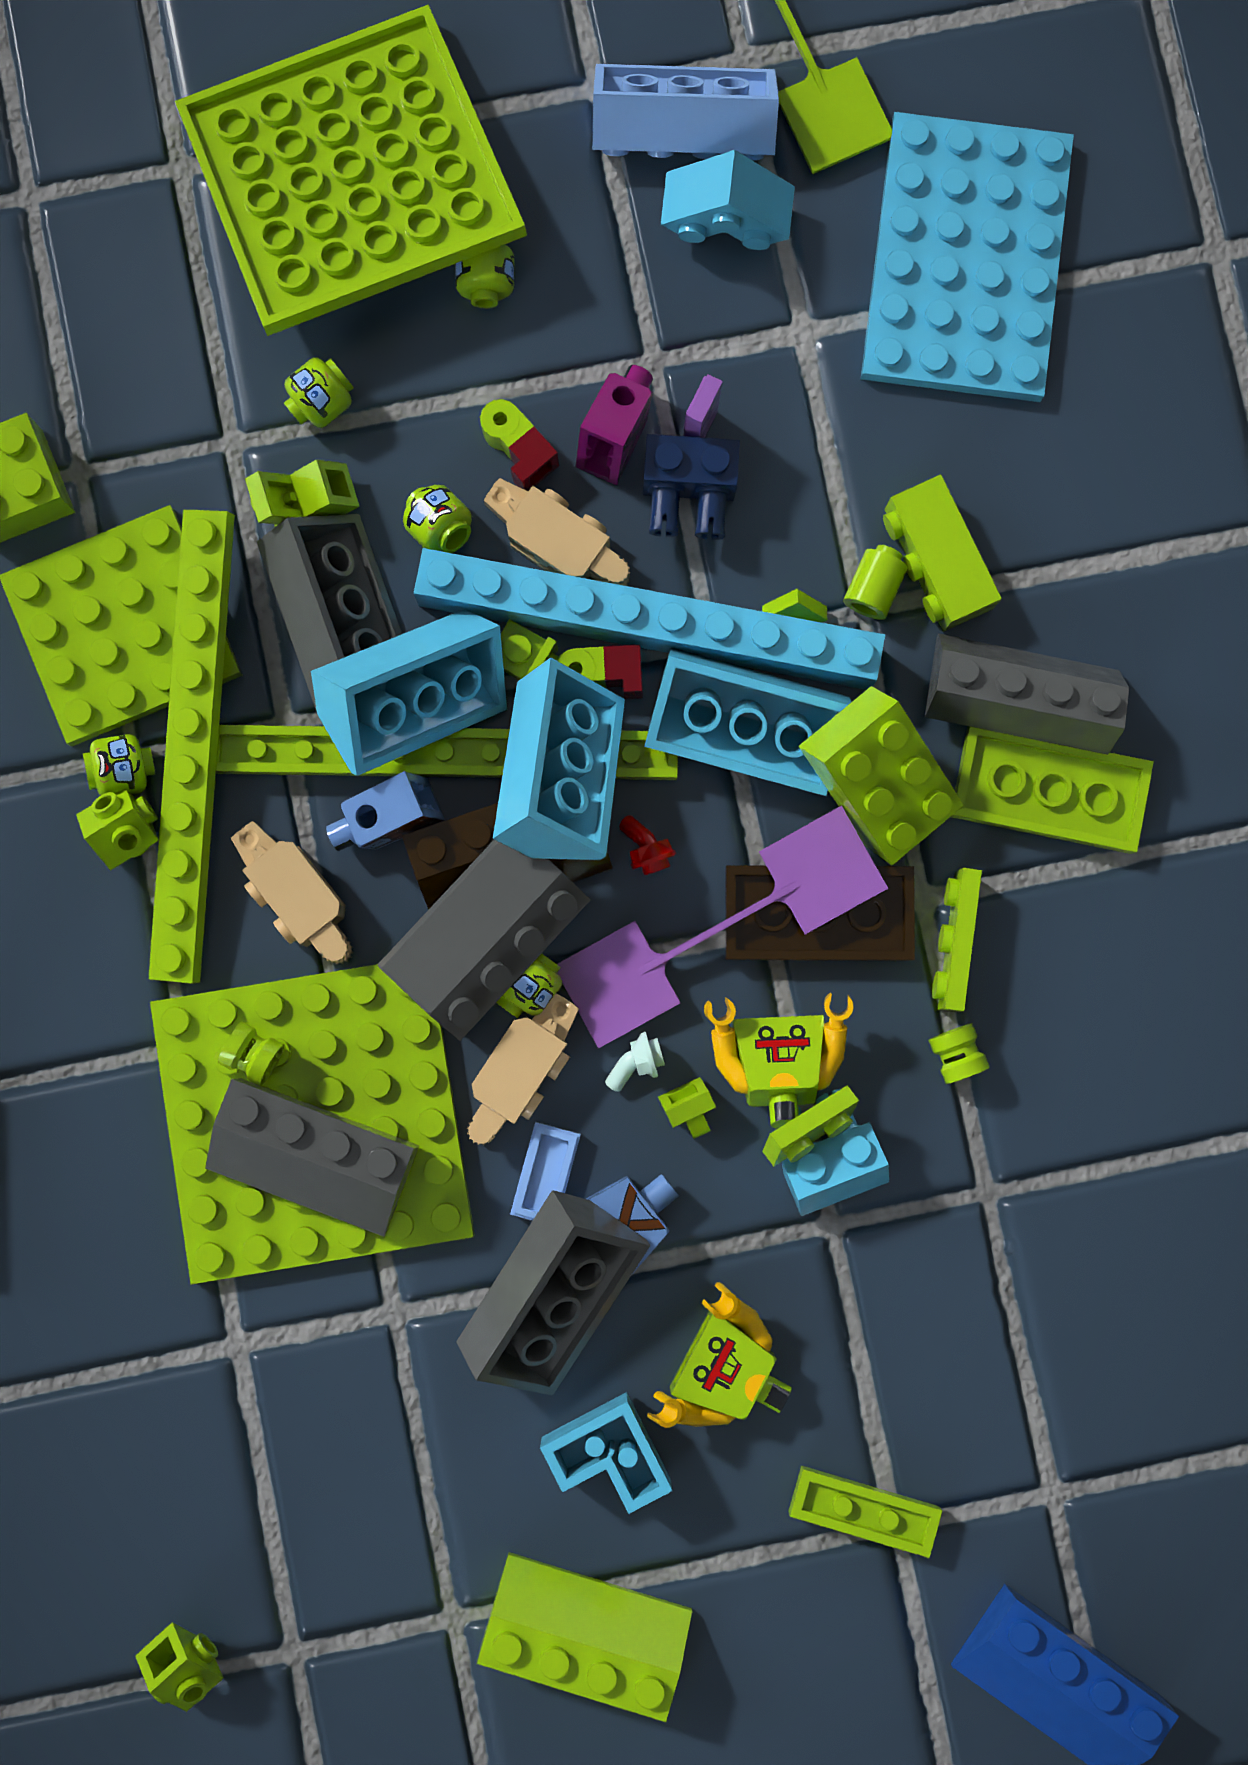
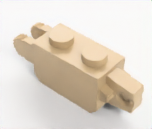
(555, 536)
(295, 891)
(518, 1068)

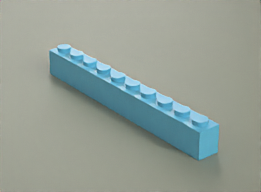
(649, 619)

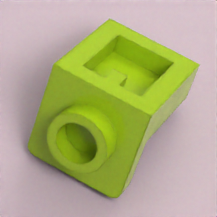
(524, 650)

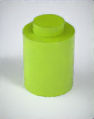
(876, 582)

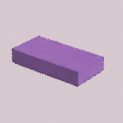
(703, 407)

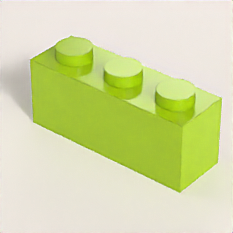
(940, 553)

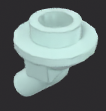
(644, 1056)

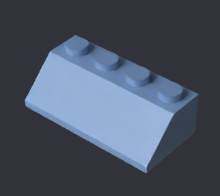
(684, 110)

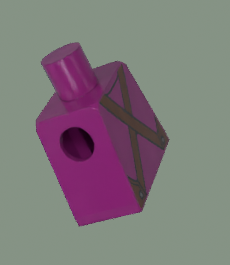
(614, 424)

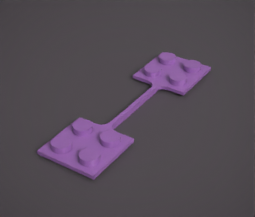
(815, 872)

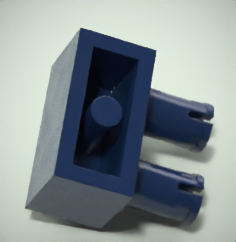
(693, 470)

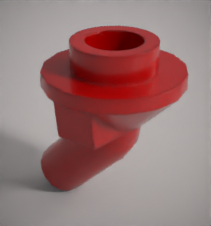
(651, 854)

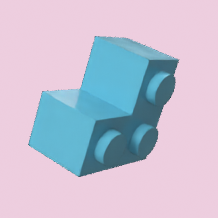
(728, 197)
(611, 1441)

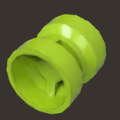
(955, 1043)
(251, 1053)

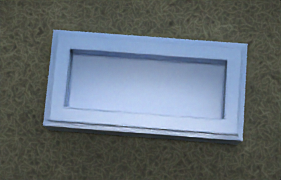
(544, 1168)

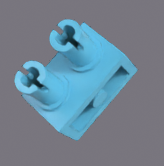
(837, 1167)

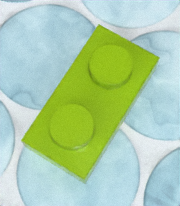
(797, 1136)

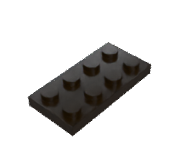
(869, 932)

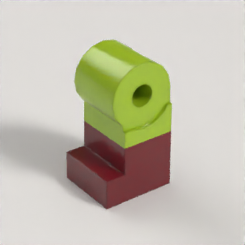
(511, 432)
(609, 667)

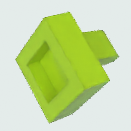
(688, 1105)

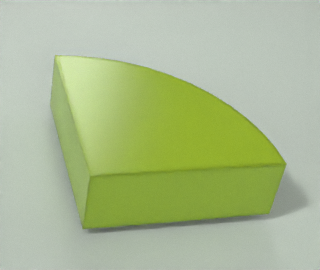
(797, 605)

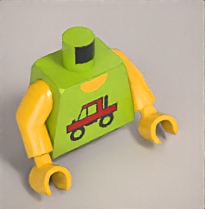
(779, 1058)
(723, 1369)

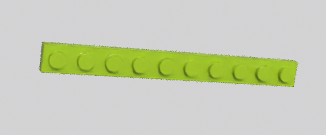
(191, 746)
(461, 754)

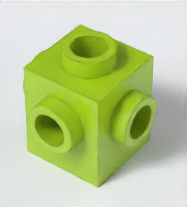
(118, 827)
(179, 1666)

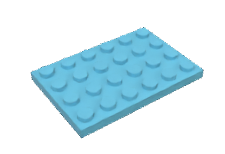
(967, 257)

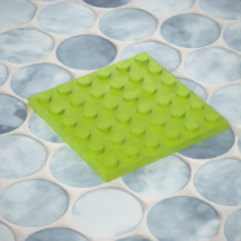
(349, 169)
(348, 1049)

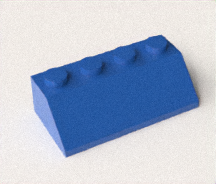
(1063, 1684)

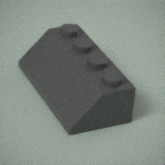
(327, 588)
(1027, 694)
(482, 935)
(309, 1155)
(550, 1295)

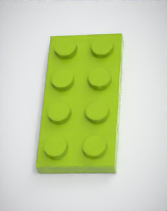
(1053, 790)

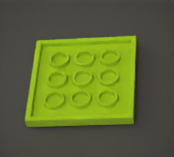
(105, 624)

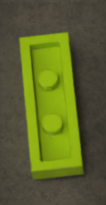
(957, 940)
(865, 1511)

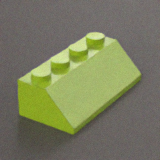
(586, 1637)

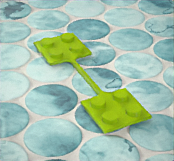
(831, 109)

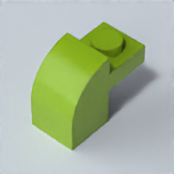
(313, 490)

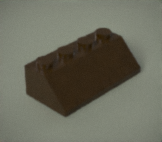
(449, 847)

